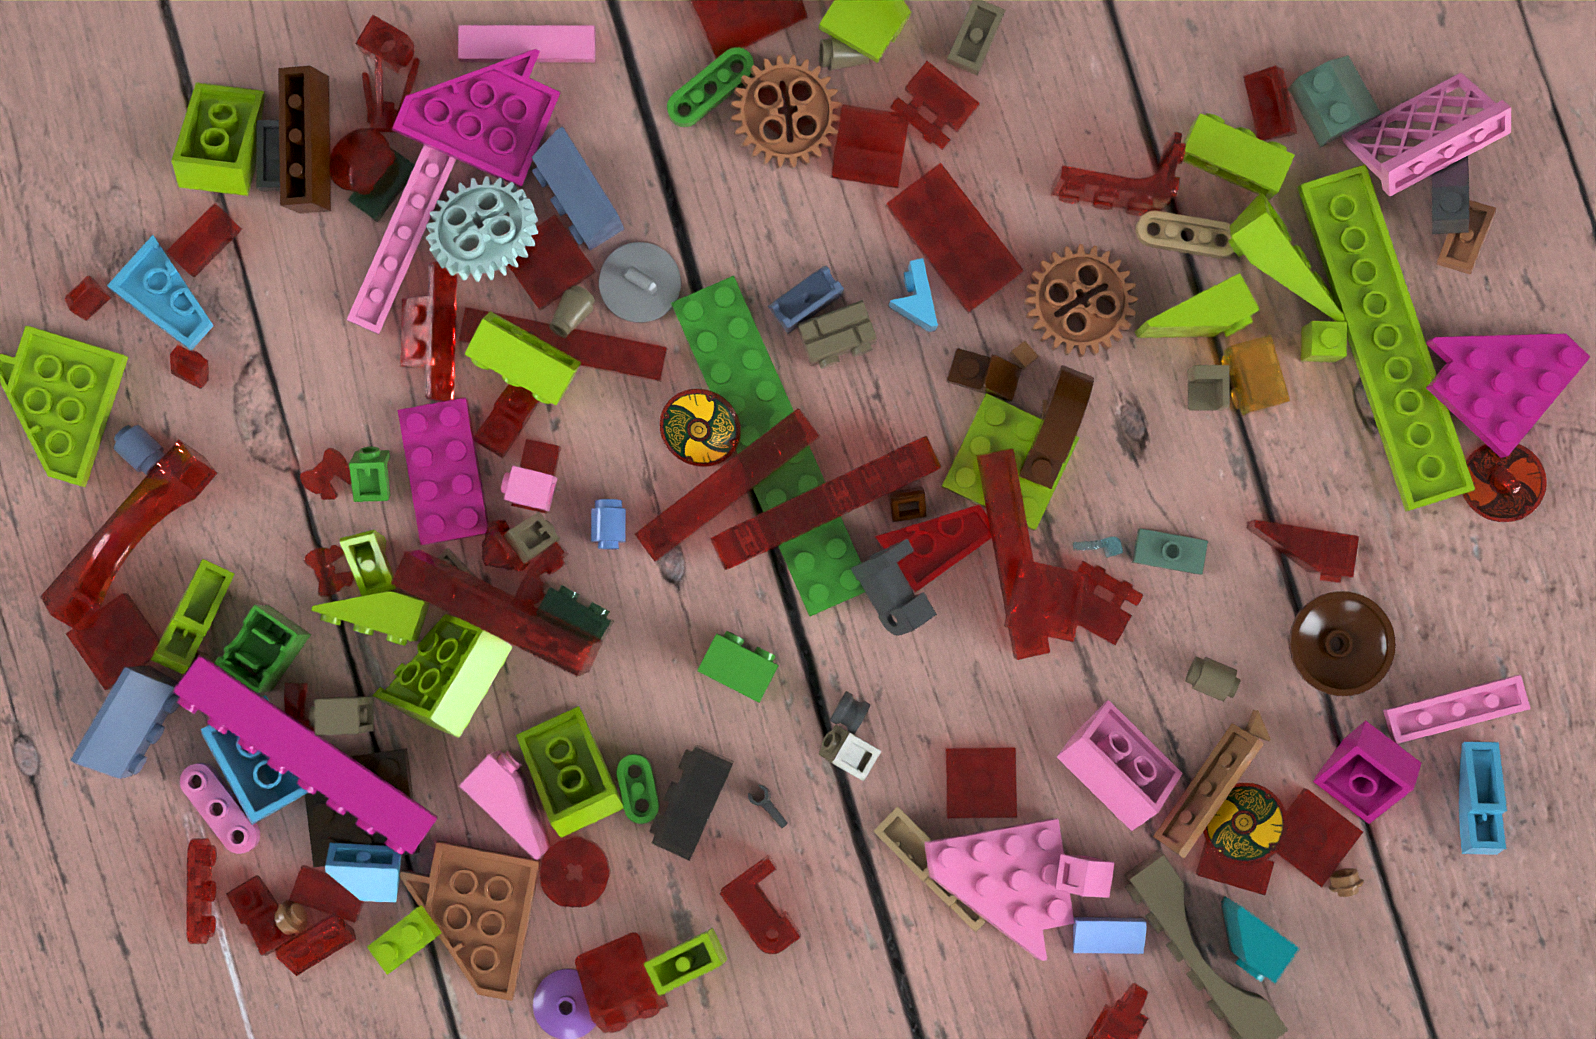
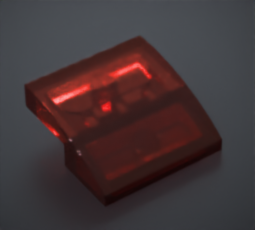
(870, 146)

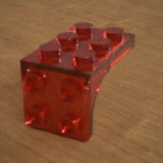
(1132, 194)

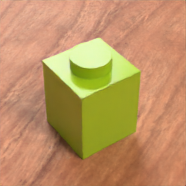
(1323, 341)

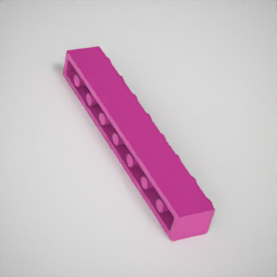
(304, 754)

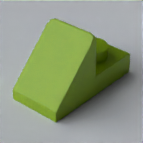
(368, 562)

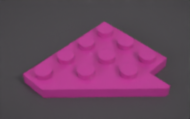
(484, 117)
(1503, 381)

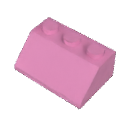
(1120, 766)

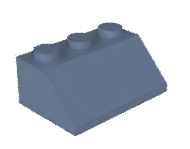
(575, 191)
(128, 722)

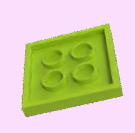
(994, 429)

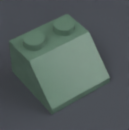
(1333, 99)

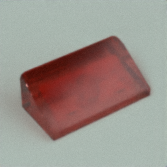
(1270, 104)

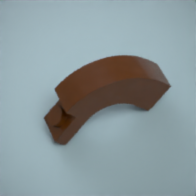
(1058, 426)

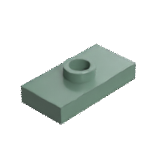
(1170, 551)

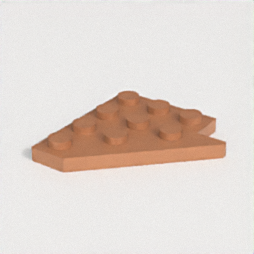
(481, 909)

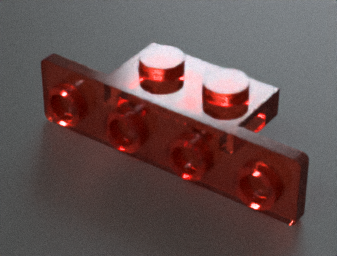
(430, 331)

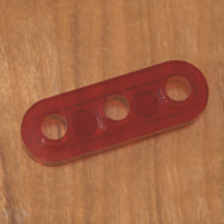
(200, 891)

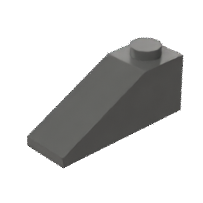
(1451, 199)

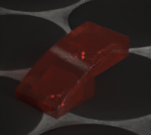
(295, 701)

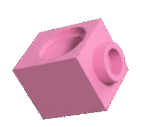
(529, 488)
(1084, 875)

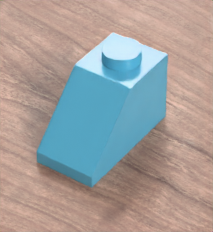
(365, 870)

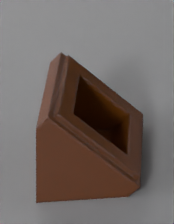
(907, 504)

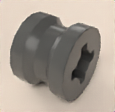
(850, 712)

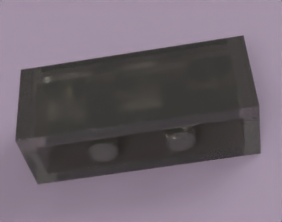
(690, 801)

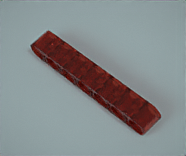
(825, 503)

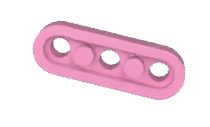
(233, 816)

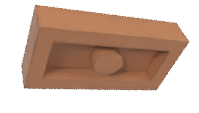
(1462, 249)

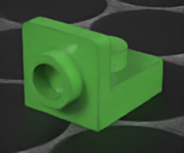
(370, 474)

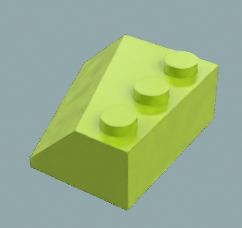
(447, 675)

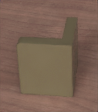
(1208, 387)

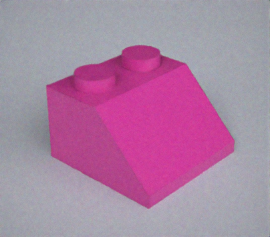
(1368, 772)

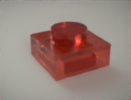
(189, 366)

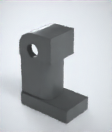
(891, 591)

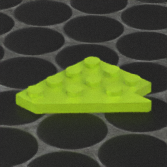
(62, 399)

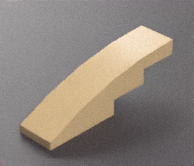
(907, 842)

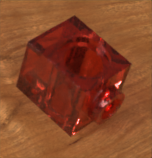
(376, 34)

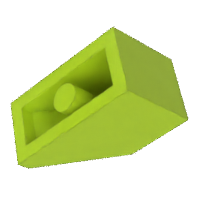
(686, 961)

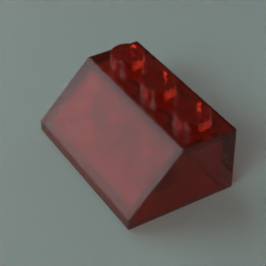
(744, 22)

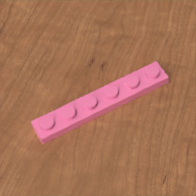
(401, 239)

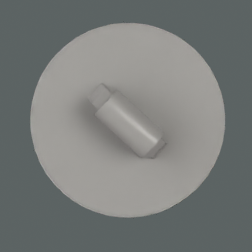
(639, 282)

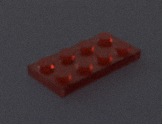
(954, 238)

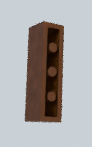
(304, 139)

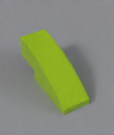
(192, 617)

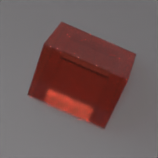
(86, 298)

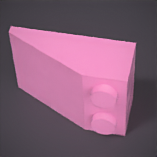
(506, 796)

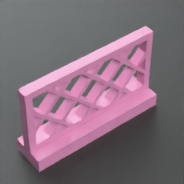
(1440, 147)

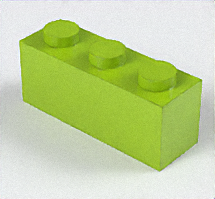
(1237, 155)
(522, 359)

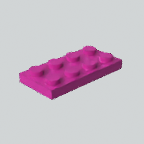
(443, 471)

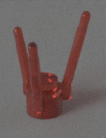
(383, 113)

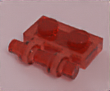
(942, 98)
(1104, 617)

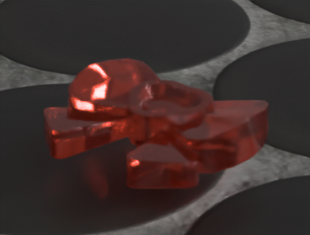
(318, 478)
(321, 562)

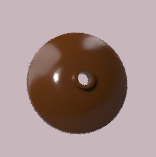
(1364, 639)

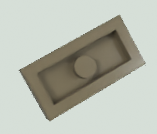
(975, 36)

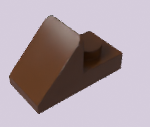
(984, 374)

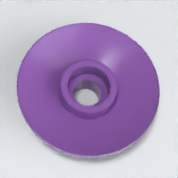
(554, 989)

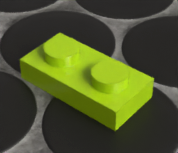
(404, 939)

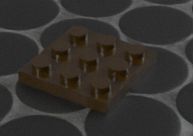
(329, 826)

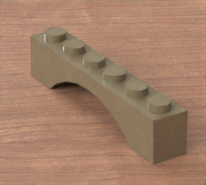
(1163, 894)

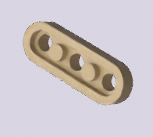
(1169, 234)

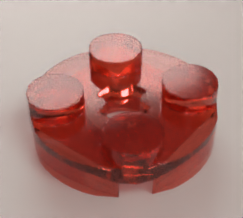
(574, 892)

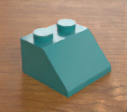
(1258, 946)

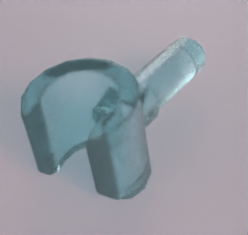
(1110, 545)

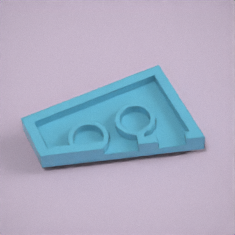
(161, 295)

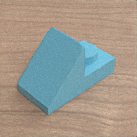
(920, 306)

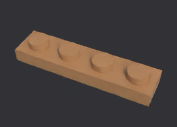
(1208, 790)

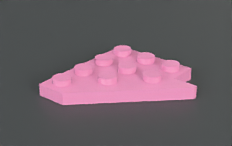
(1007, 878)

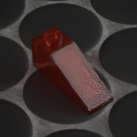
(1314, 550)

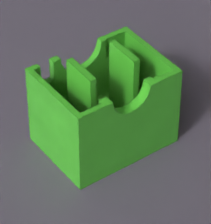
(265, 645)

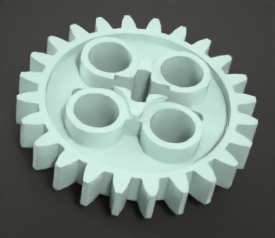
(482, 229)

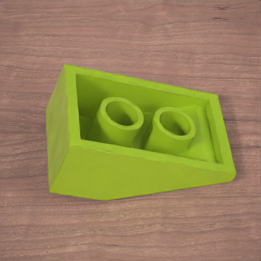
(219, 139)
(1211, 312)
(569, 772)

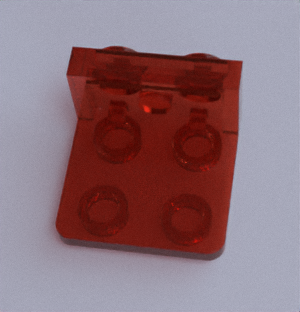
(618, 984)

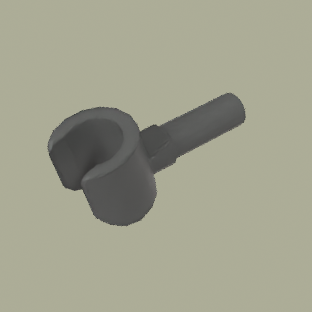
(769, 806)

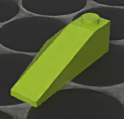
(1266, 244)

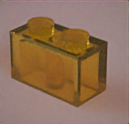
(1255, 375)

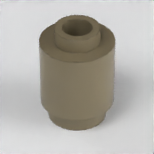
(1213, 678)

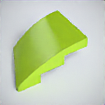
(866, 24)

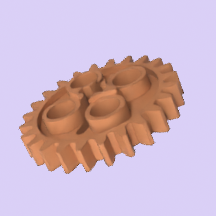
(755, 114)
(1096, 326)

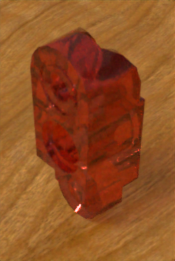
(1123, 1017)

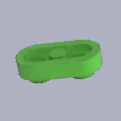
(638, 788)

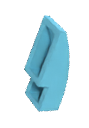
(1481, 799)

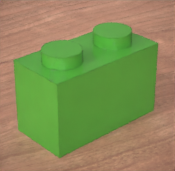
(738, 666)

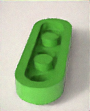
(717, 74)

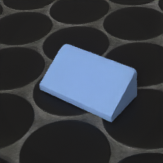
(1109, 935)

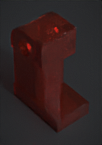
(757, 911)

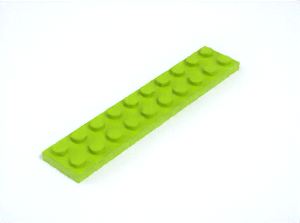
(1385, 337)

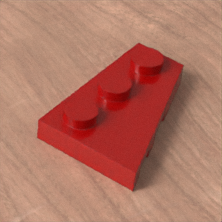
(939, 543)

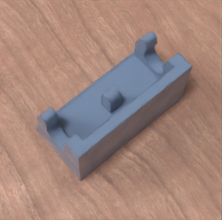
(806, 299)

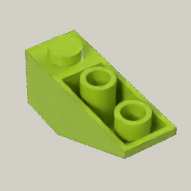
(386, 612)

